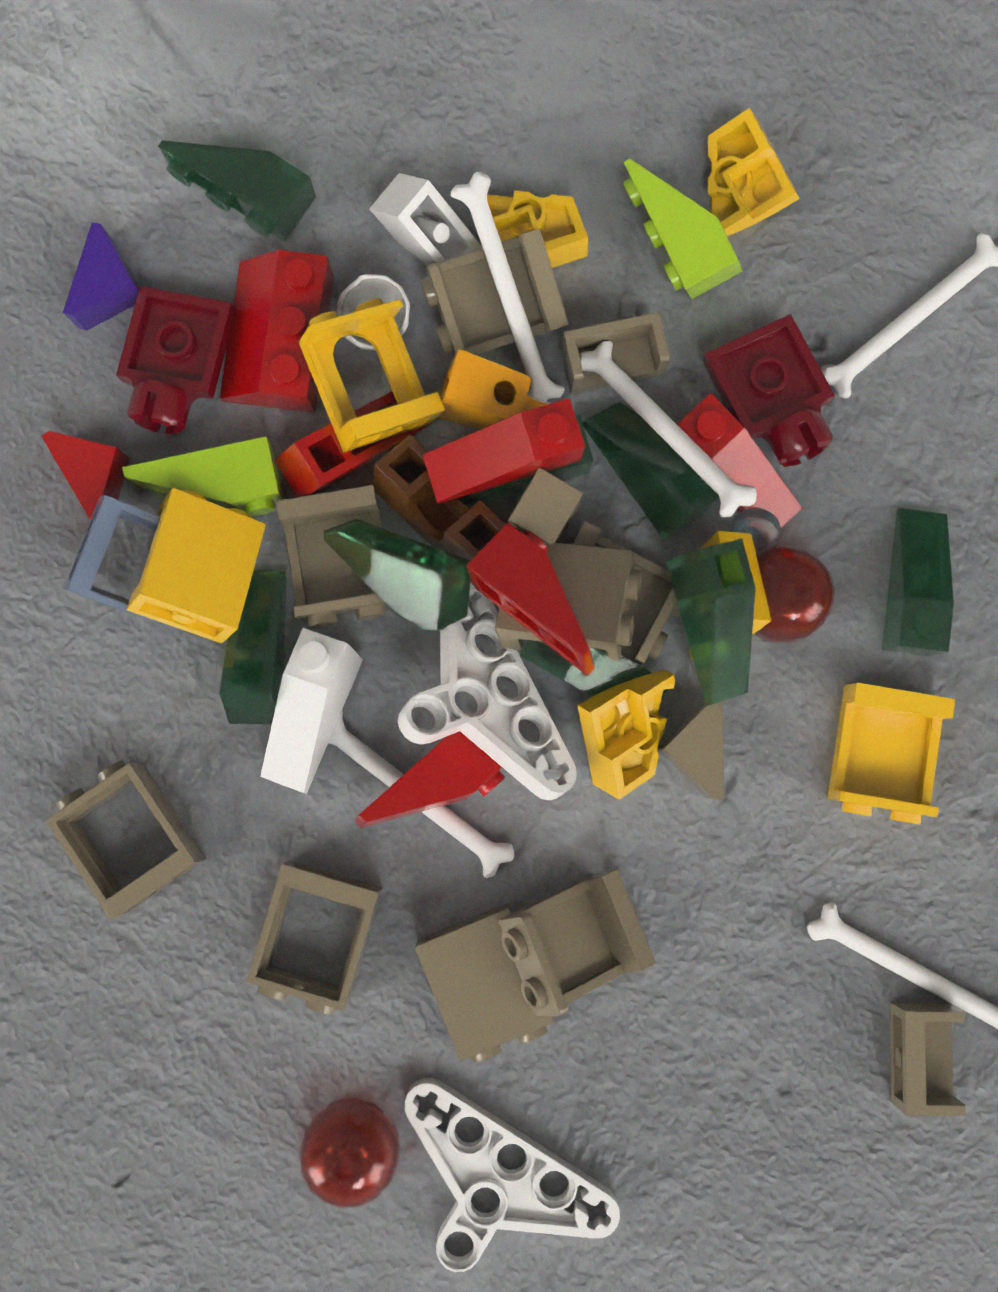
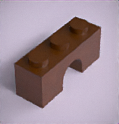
(450, 525)

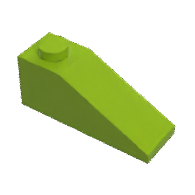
(228, 475)

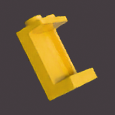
(198, 566)
(887, 751)

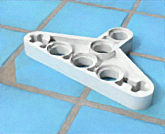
(497, 717)
(476, 1166)

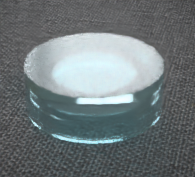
(762, 525)

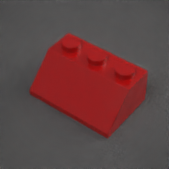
(273, 310)

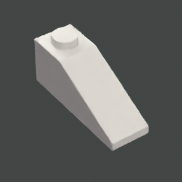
(308, 708)

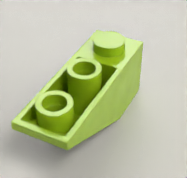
(690, 233)

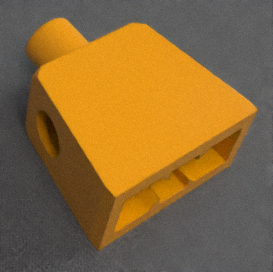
(472, 388)

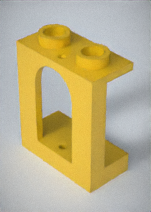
(377, 325)

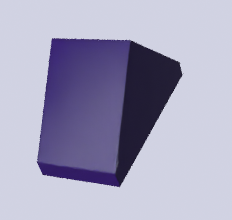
(101, 282)

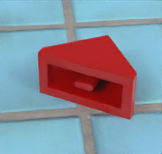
(88, 467)

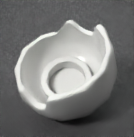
(372, 287)

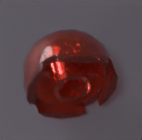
(796, 592)
(349, 1153)

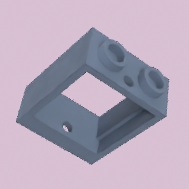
(94, 547)

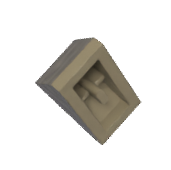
(698, 750)

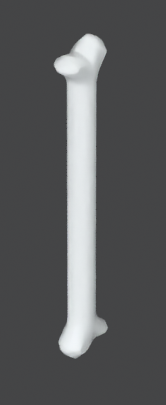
(475, 197)
(842, 374)
(730, 492)
(489, 852)
(832, 927)

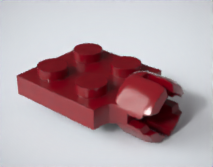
(173, 355)
(774, 389)

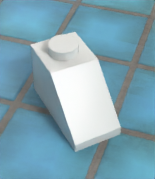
(422, 220)

